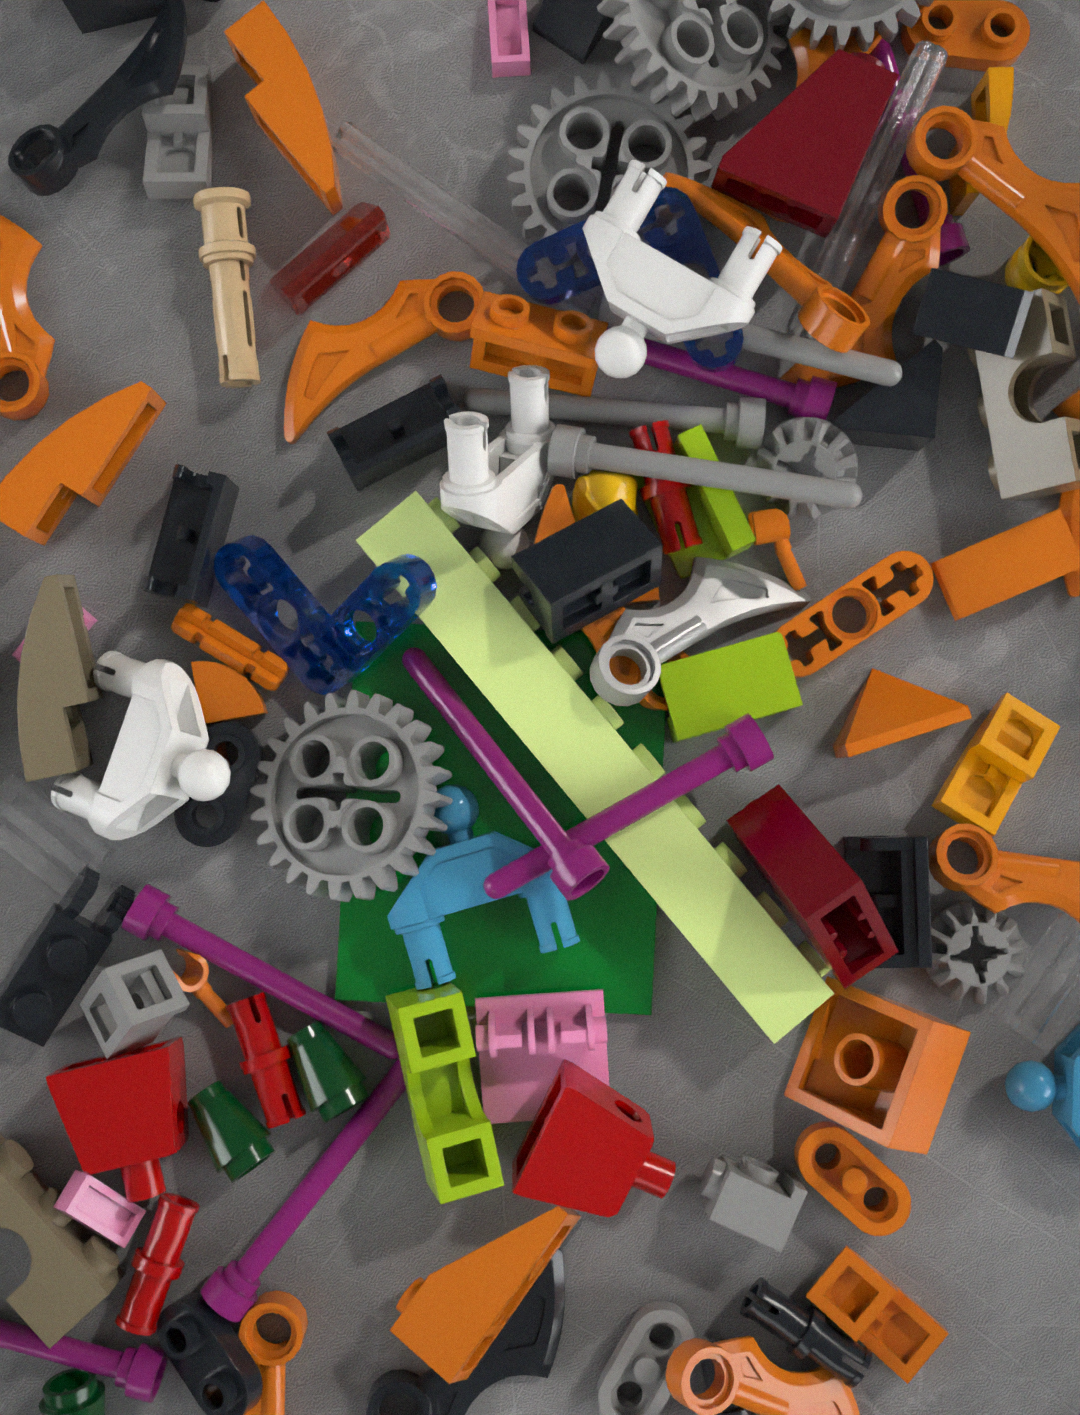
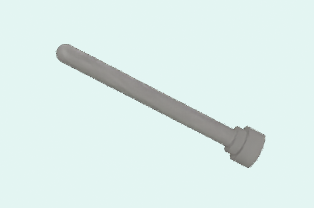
(799, 350)
(737, 422)
(577, 453)

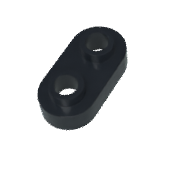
(234, 800)
(209, 1357)

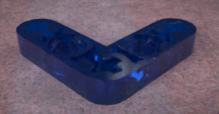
(684, 246)
(334, 632)

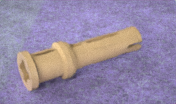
(228, 259)

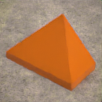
(892, 712)

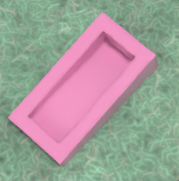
(509, 38)
(99, 1208)

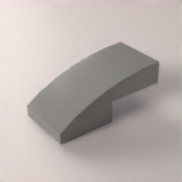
(180, 137)

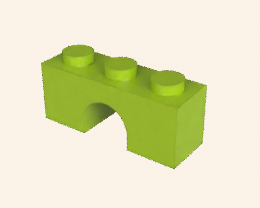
(445, 1108)

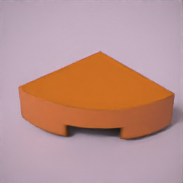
(225, 693)

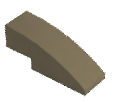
(53, 682)

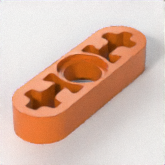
(896, 604)

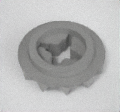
(793, 440)
(952, 933)

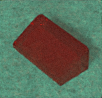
(331, 256)

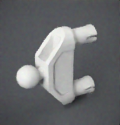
(655, 290)
(508, 479)
(157, 754)

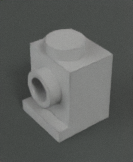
(133, 1003)
(751, 1199)

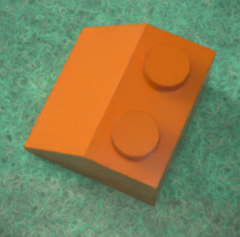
(877, 1067)

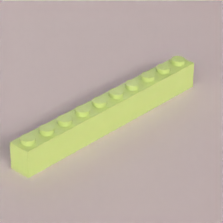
(597, 768)

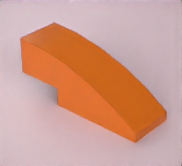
(286, 101)
(76, 459)

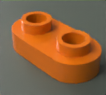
(969, 34)
(849, 1177)

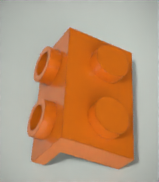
(521, 333)

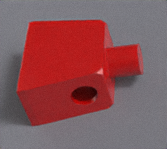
(126, 1113)
(588, 1148)

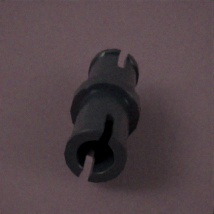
(806, 1332)

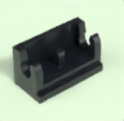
(395, 434)
(191, 536)
(588, 569)
(898, 883)

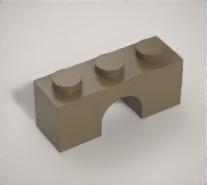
(1028, 454)
(68, 1264)

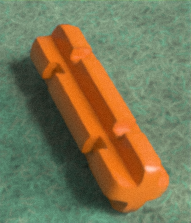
(230, 646)

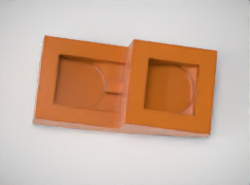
(1007, 564)
(877, 1313)

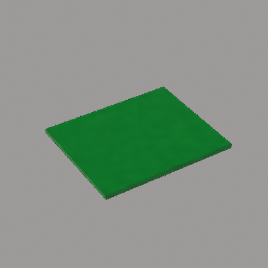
(496, 942)

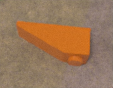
(468, 1302)

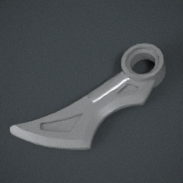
(713, 599)

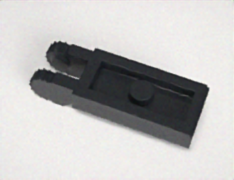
(59, 959)

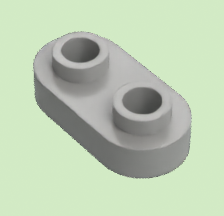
(643, 1361)

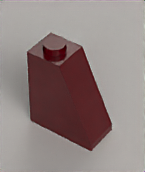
(811, 144)
(814, 885)

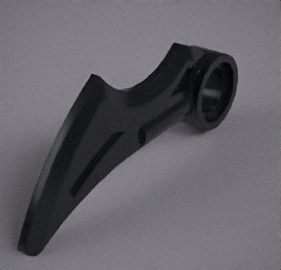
(144, 76)
(522, 1348)

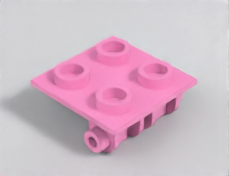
(525, 1042)

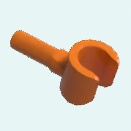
(774, 528)
(195, 981)

